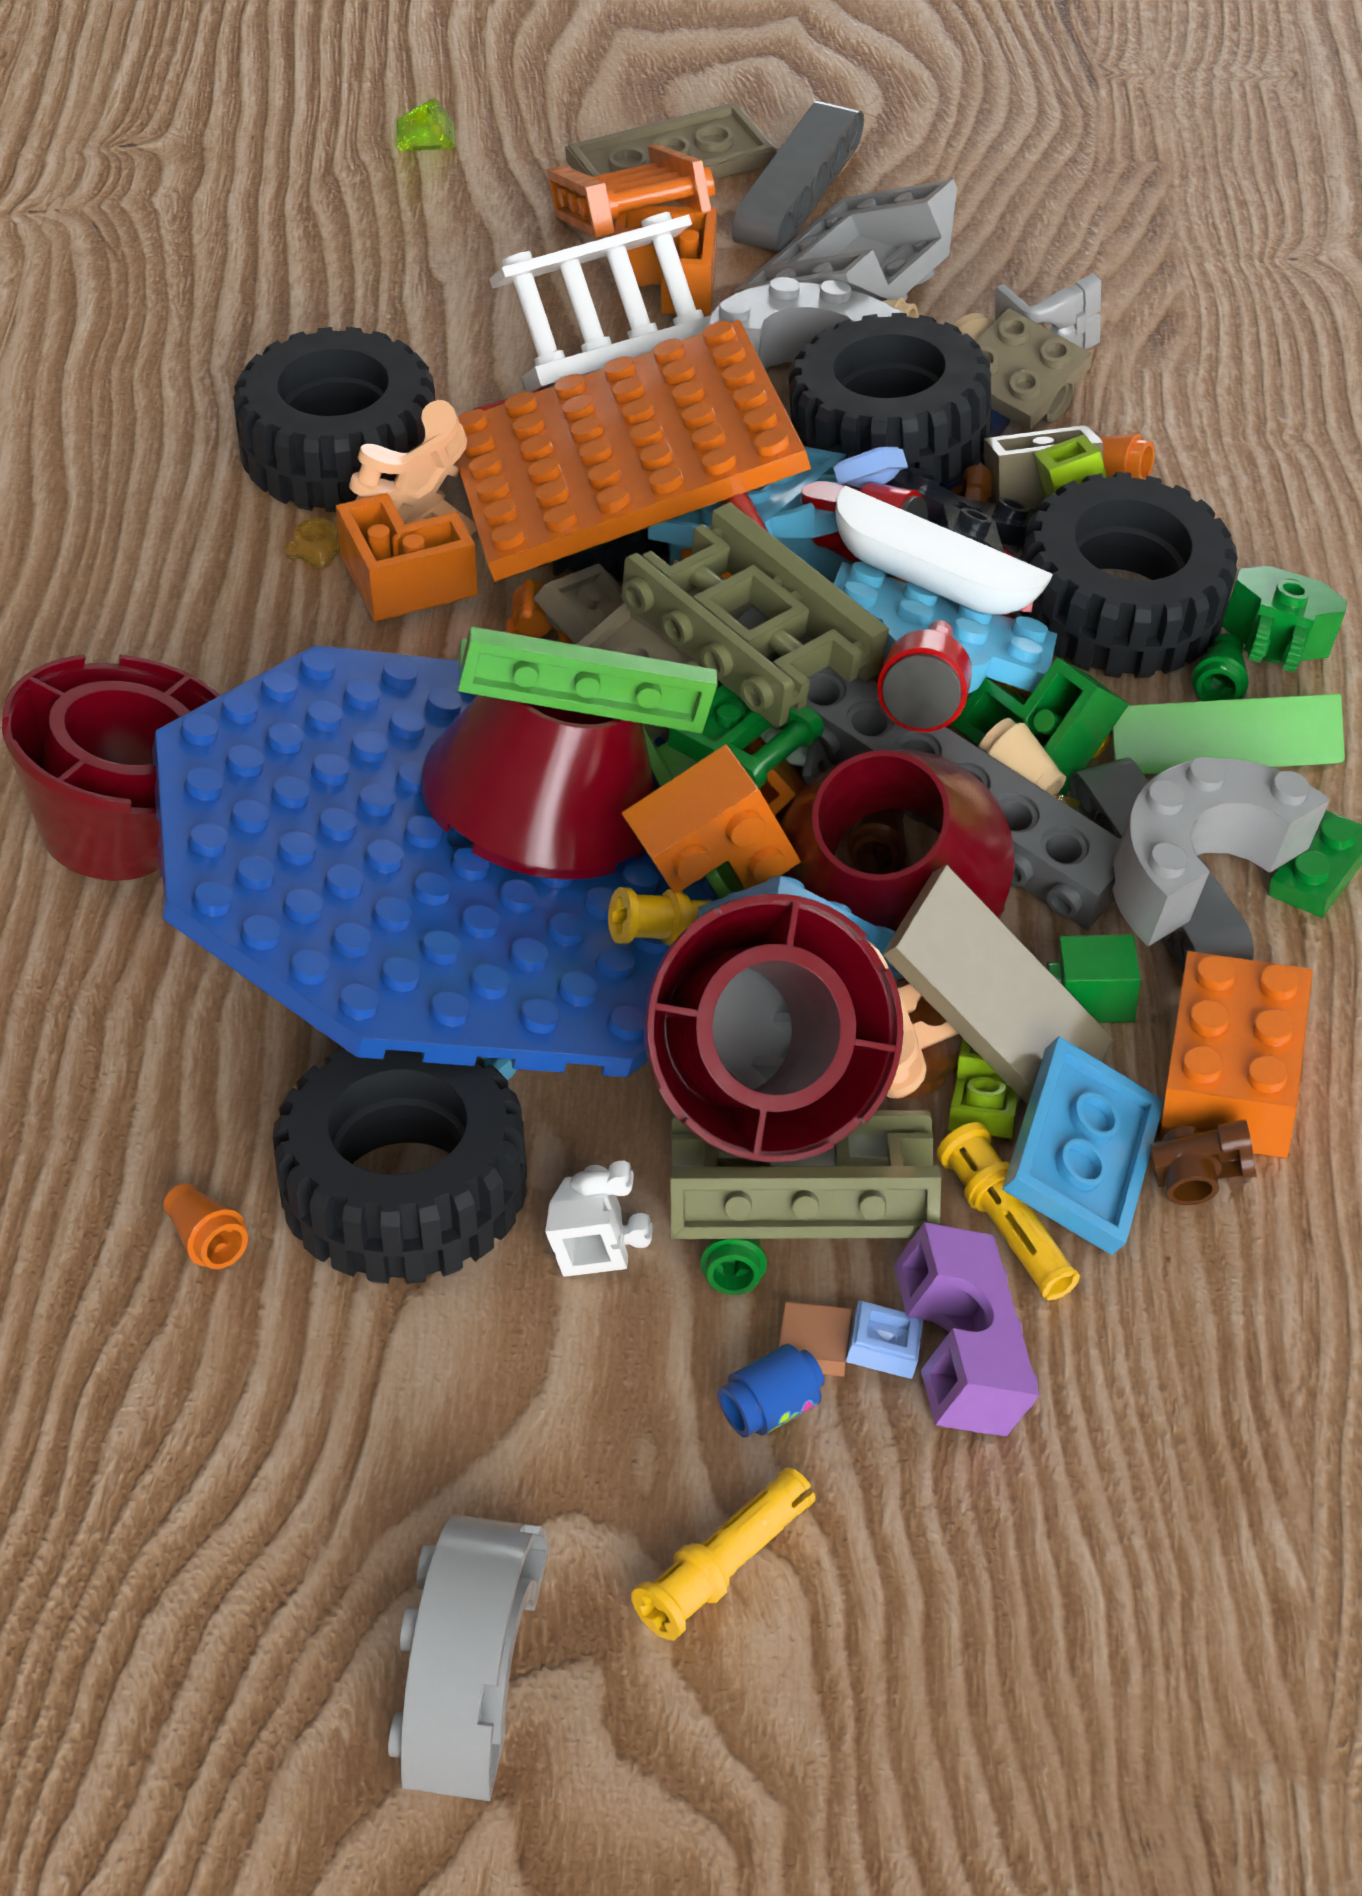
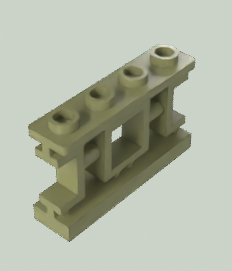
(781, 588)
(864, 1187)

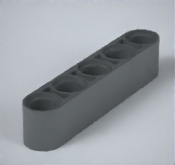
(798, 176)
(1216, 925)

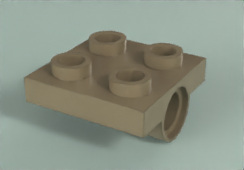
(1031, 369)

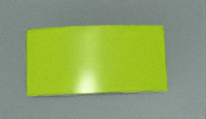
(982, 1096)

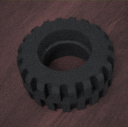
(894, 387)
(316, 403)
(1141, 530)
(405, 1220)

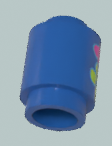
(771, 1391)

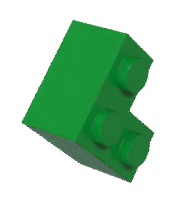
(1065, 713)

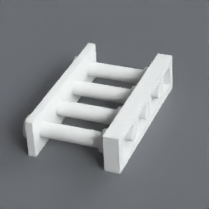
(599, 350)

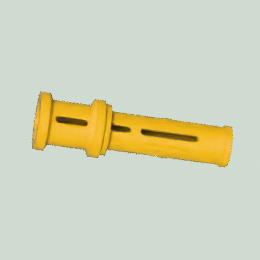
(650, 915)
(983, 1179)
(703, 1570)

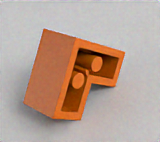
(695, 249)
(403, 564)
(710, 819)

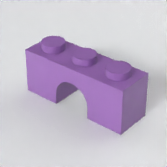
(982, 1367)

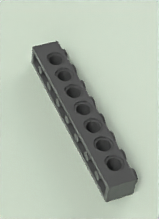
(1056, 848)

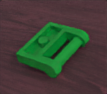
(737, 726)

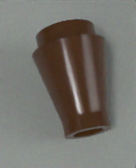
(879, 842)

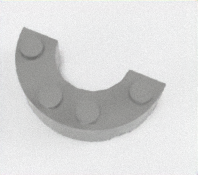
(790, 314)
(1202, 810)
(463, 1653)

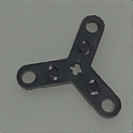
(978, 520)

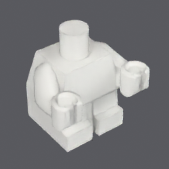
(587, 1221)

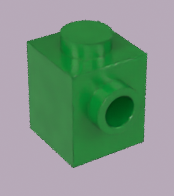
(1100, 974)

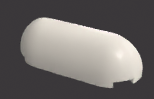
(935, 556)

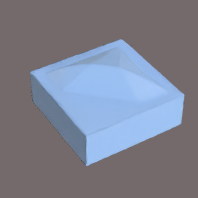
(874, 466)
(884, 1340)

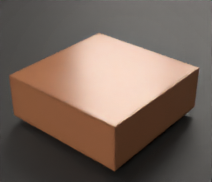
(820, 1331)

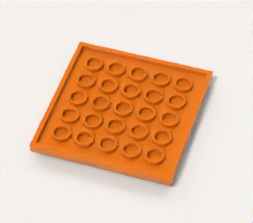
(624, 448)

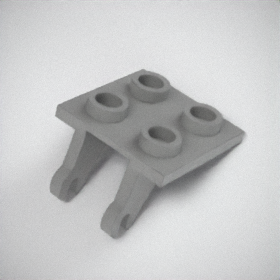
(751, 1028)

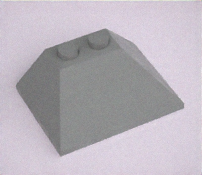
(872, 242)

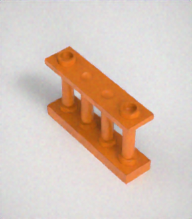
(597, 200)

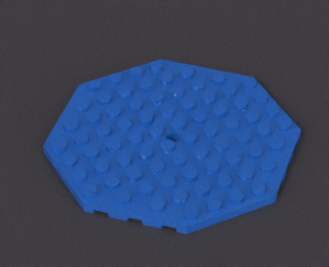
(331, 887)

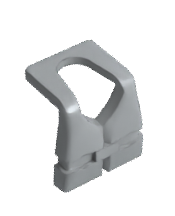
(1070, 310)

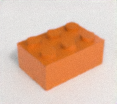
(1238, 1048)

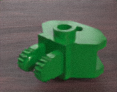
(1283, 616)

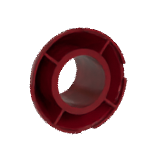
(87, 759)
(539, 787)
(971, 840)
(841, 1021)

